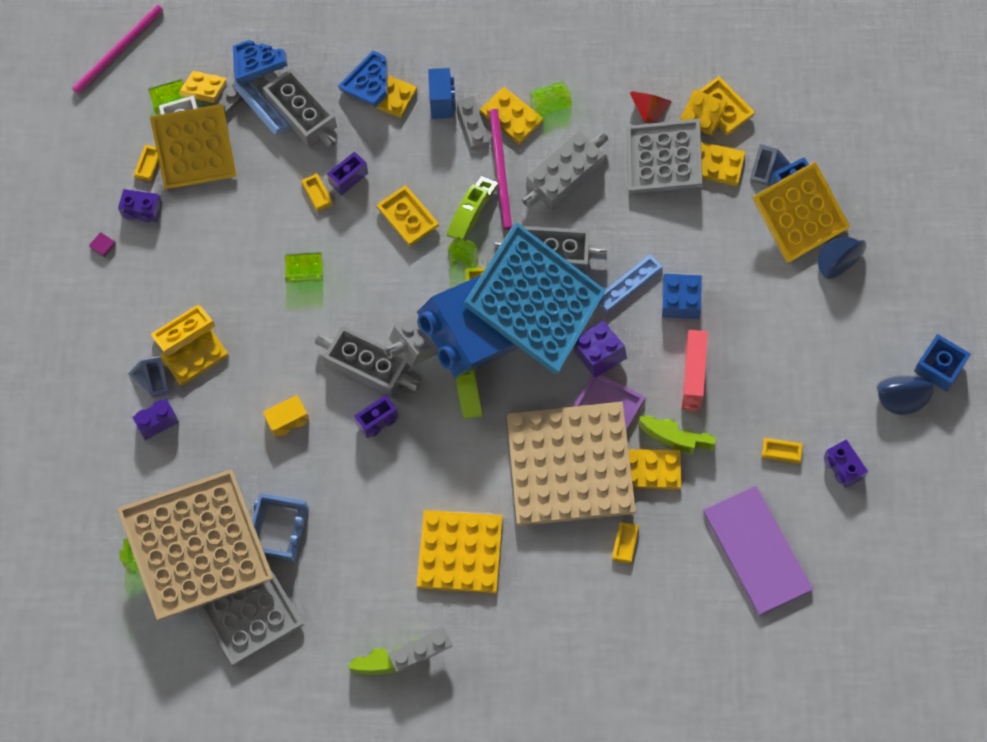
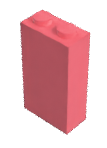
(694, 370)

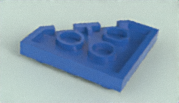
(256, 60)
(368, 80)

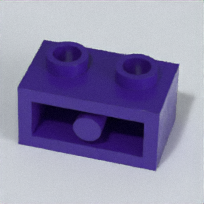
(347, 173)
(139, 205)
(376, 417)
(155, 419)
(845, 464)

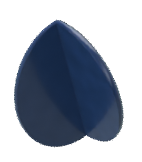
(839, 256)
(904, 394)

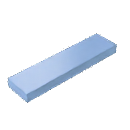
(261, 107)
(629, 283)

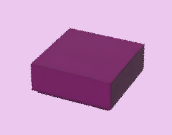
(102, 244)

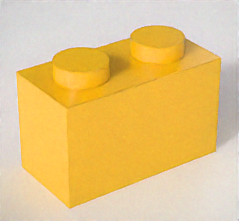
(286, 416)

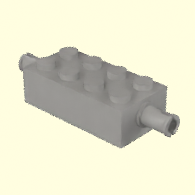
(300, 108)
(565, 170)
(568, 243)
(410, 342)
(366, 362)

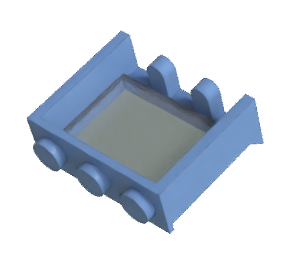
(280, 525)

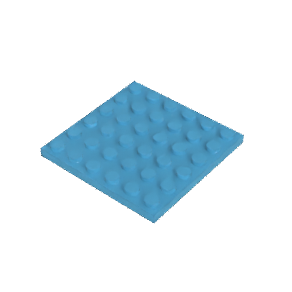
(534, 298)

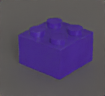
(600, 349)

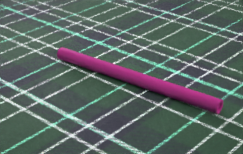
(117, 49)
(500, 168)

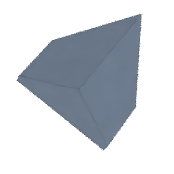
(767, 162)
(151, 375)

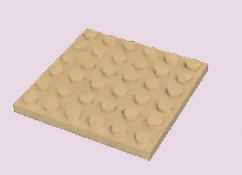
(570, 464)
(194, 544)

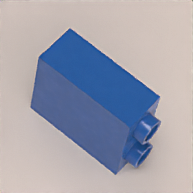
(459, 334)

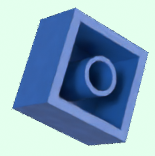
(441, 93)
(681, 296)
(942, 362)

